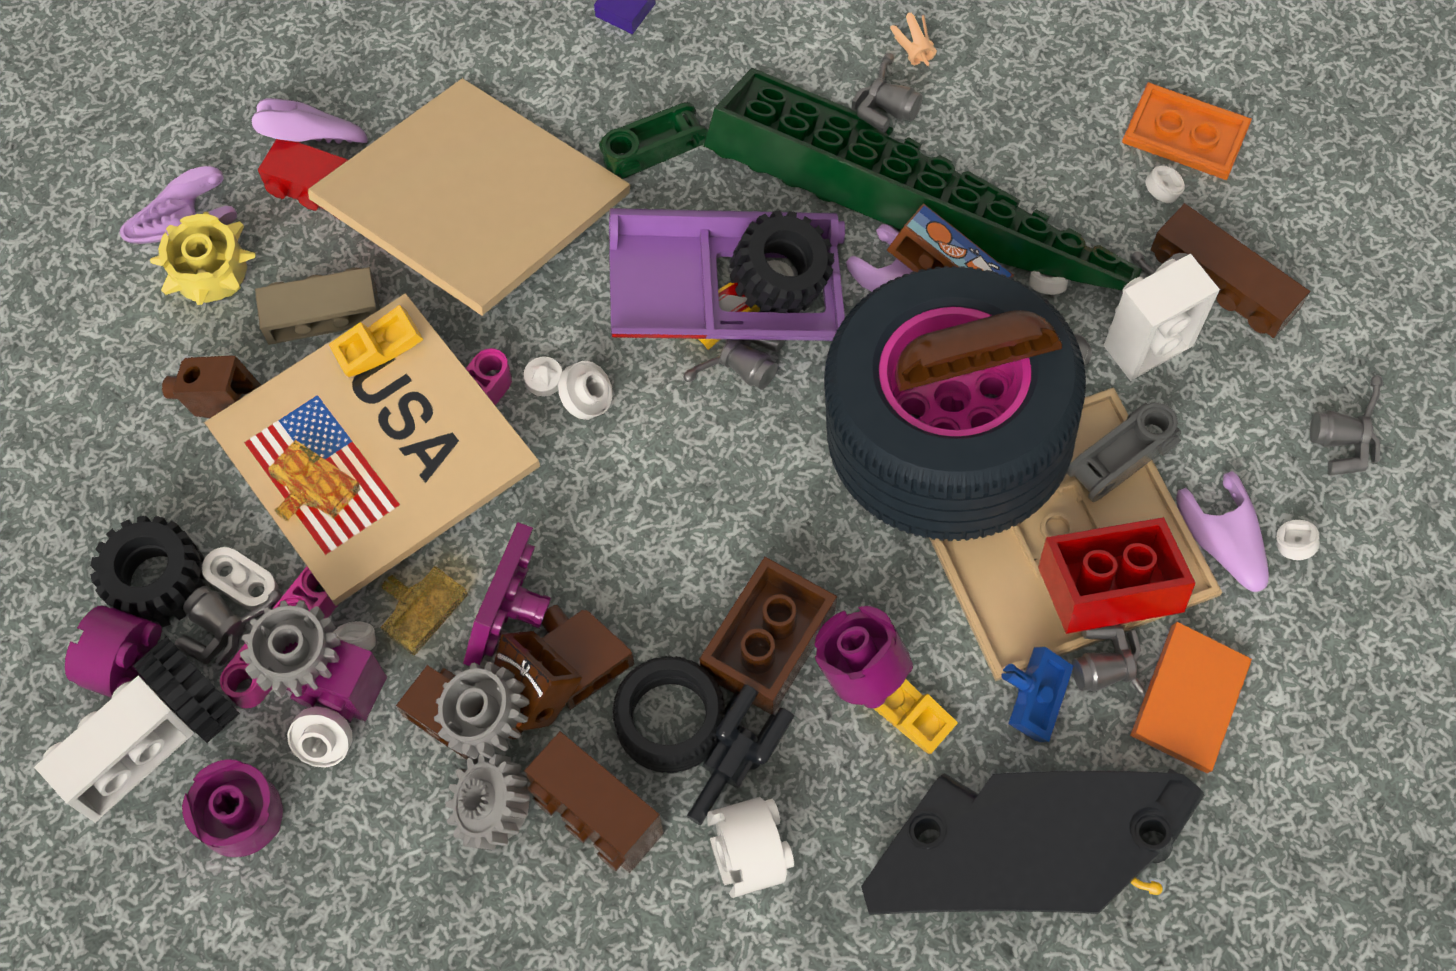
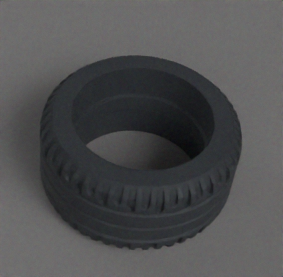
(663, 672)

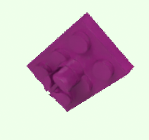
(506, 598)

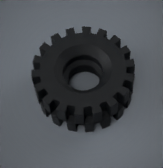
(186, 689)

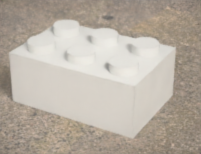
(1160, 316)
(113, 749)

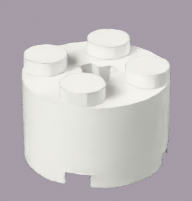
(749, 846)

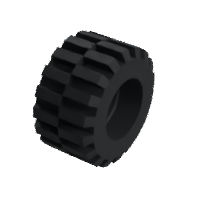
(798, 243)
(133, 546)

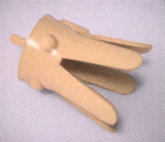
(921, 48)

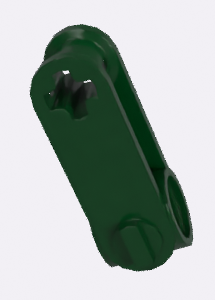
(652, 140)

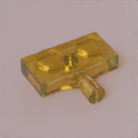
(311, 482)
(421, 608)

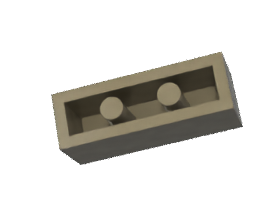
(316, 305)

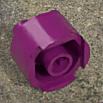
(109, 649)
(862, 656)
(210, 808)

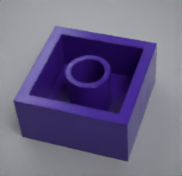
(623, 13)

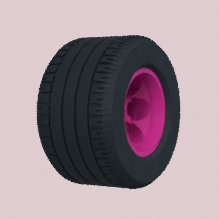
(969, 458)

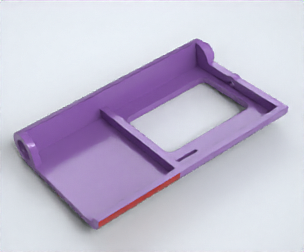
(669, 282)

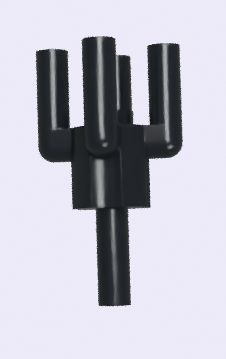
(737, 750)

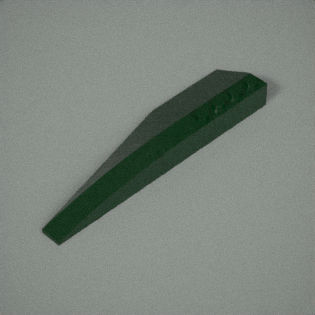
(852, 163)

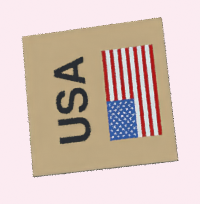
(407, 431)

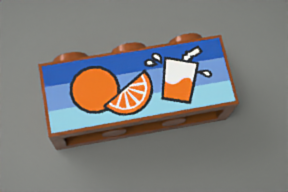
(933, 242)

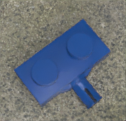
(1039, 693)

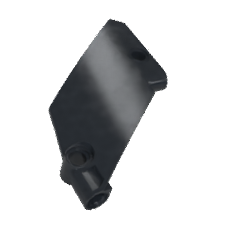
(1030, 842)

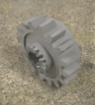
(275, 632)
(462, 700)
(488, 802)

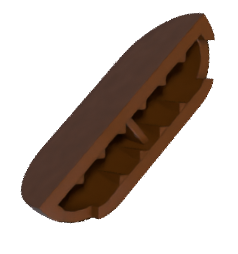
(974, 347)

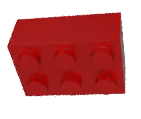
(1115, 575)

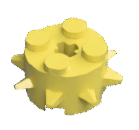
(203, 258)

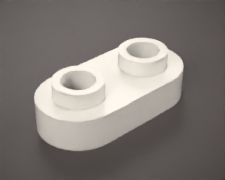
(242, 579)

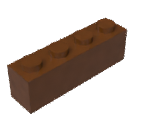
(1244, 278)

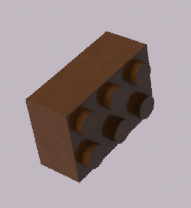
(768, 633)
(593, 803)

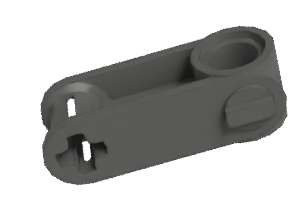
(1126, 449)

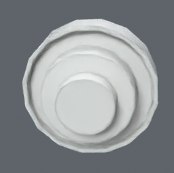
(585, 390)
(319, 737)

